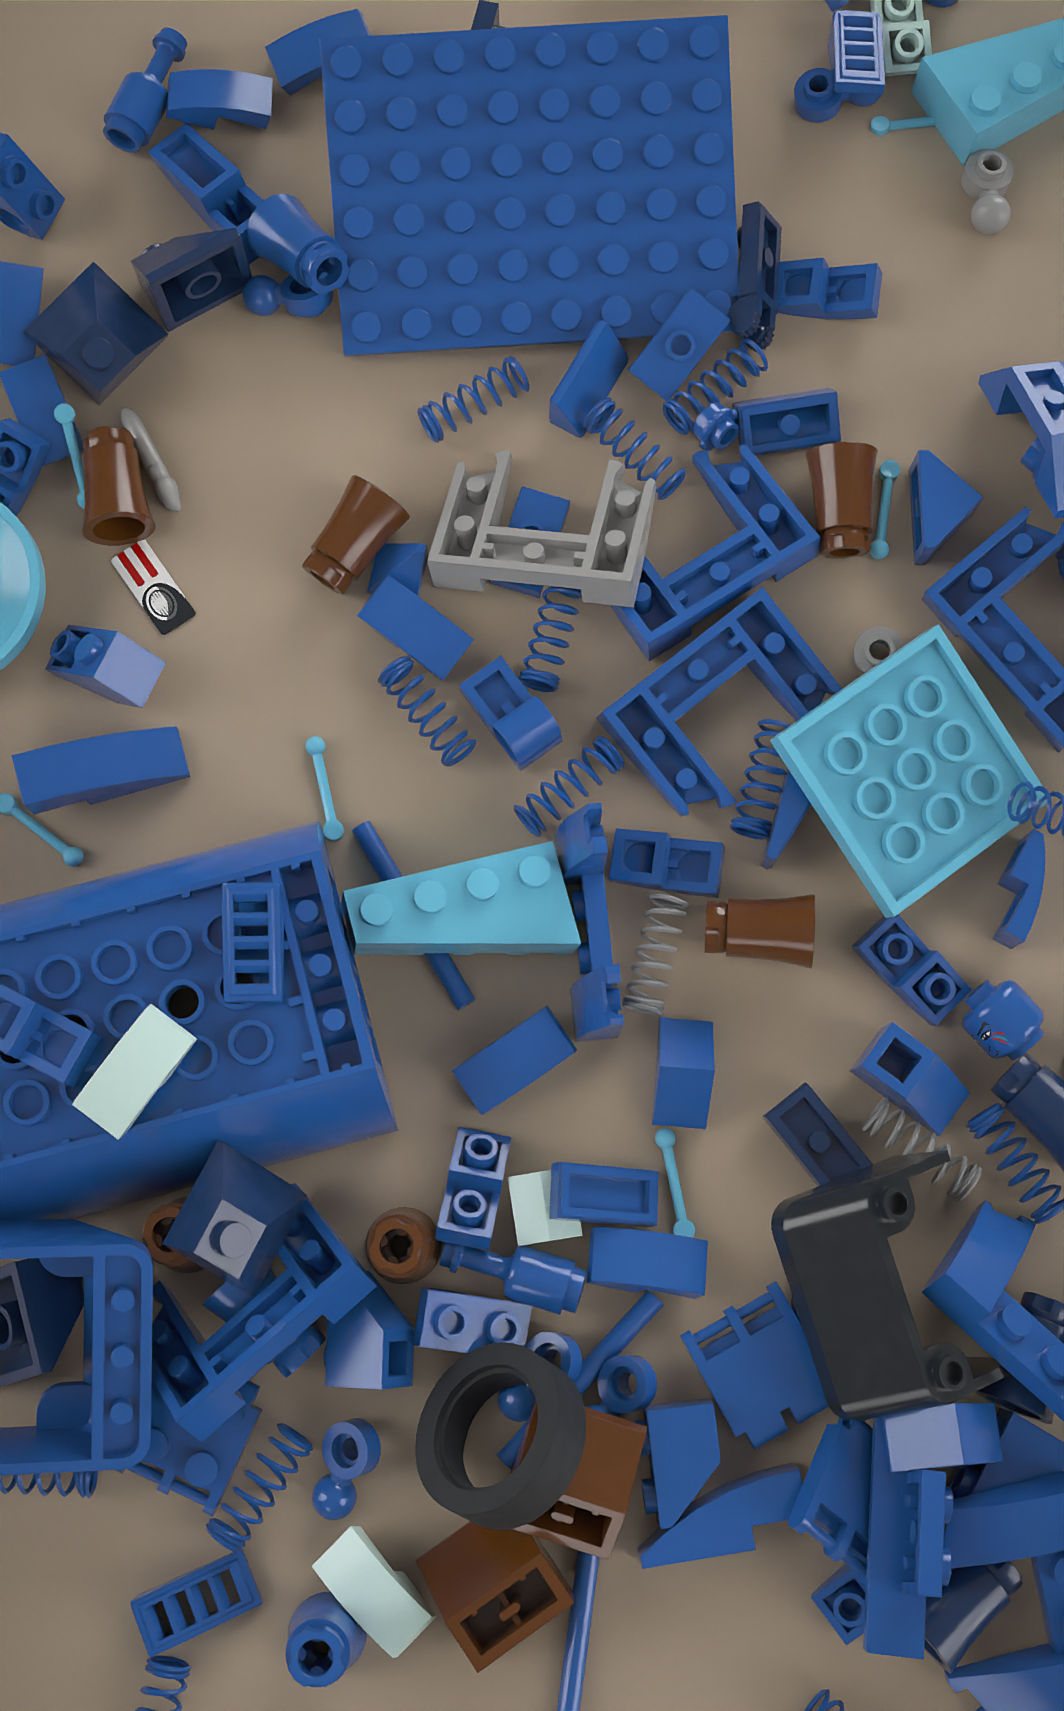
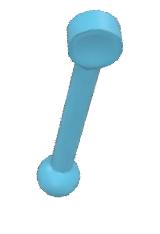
(881, 125)
(66, 415)
(888, 473)
(332, 829)
(72, 855)
(665, 1139)

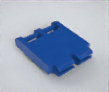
(758, 1368)
(203, 1463)
(838, 1494)

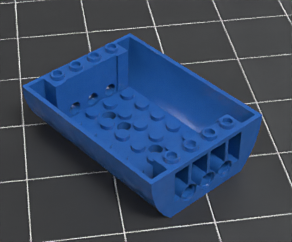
(258, 1076)

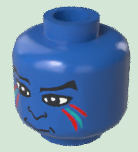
(1003, 1019)

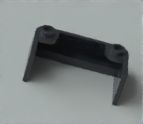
(854, 1297)

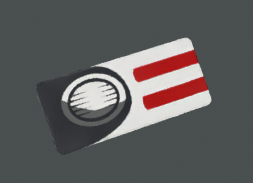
(153, 587)

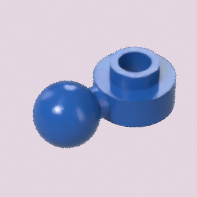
(823, 105)
(264, 296)
(614, 1387)
(518, 1400)
(335, 1492)

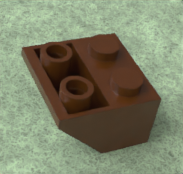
(600, 1491)
(493, 1588)

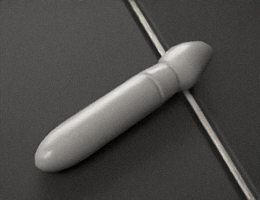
(165, 487)

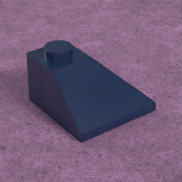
(192, 274)
(96, 333)
(235, 1219)
(35, 1318)

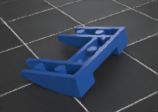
(769, 543)
(972, 607)
(646, 715)
(582, 860)
(972, 1294)
(203, 1376)
(1004, 1527)

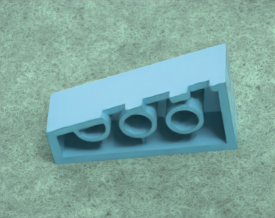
(993, 87)
(477, 906)

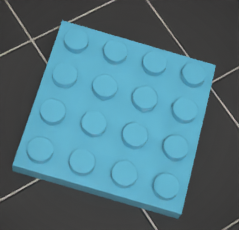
(908, 770)

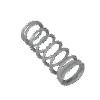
(644, 1003)
(965, 1179)

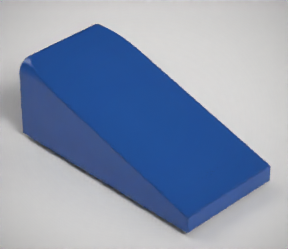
(791, 809)

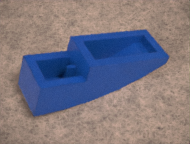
(207, 182)
(99, 768)
(724, 1518)

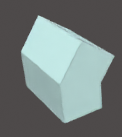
(532, 1210)

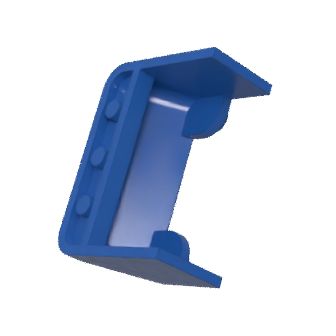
(108, 1414)

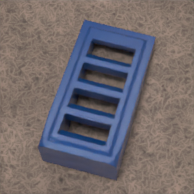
(857, 52)
(231, 920)
(147, 1617)

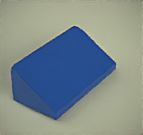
(587, 379)
(789, 421)

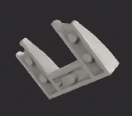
(603, 565)

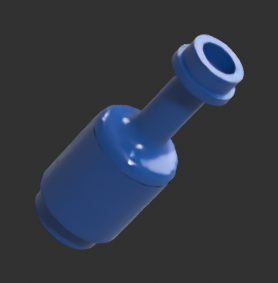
(142, 97)
(527, 1275)

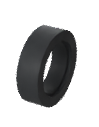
(547, 1465)

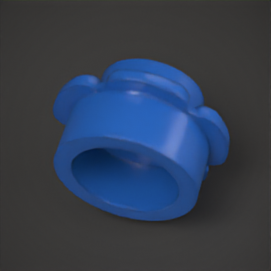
(716, 426)

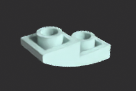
(904, 35)
(134, 1071)
(373, 1593)

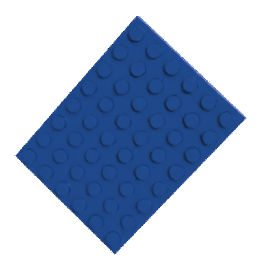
(530, 181)

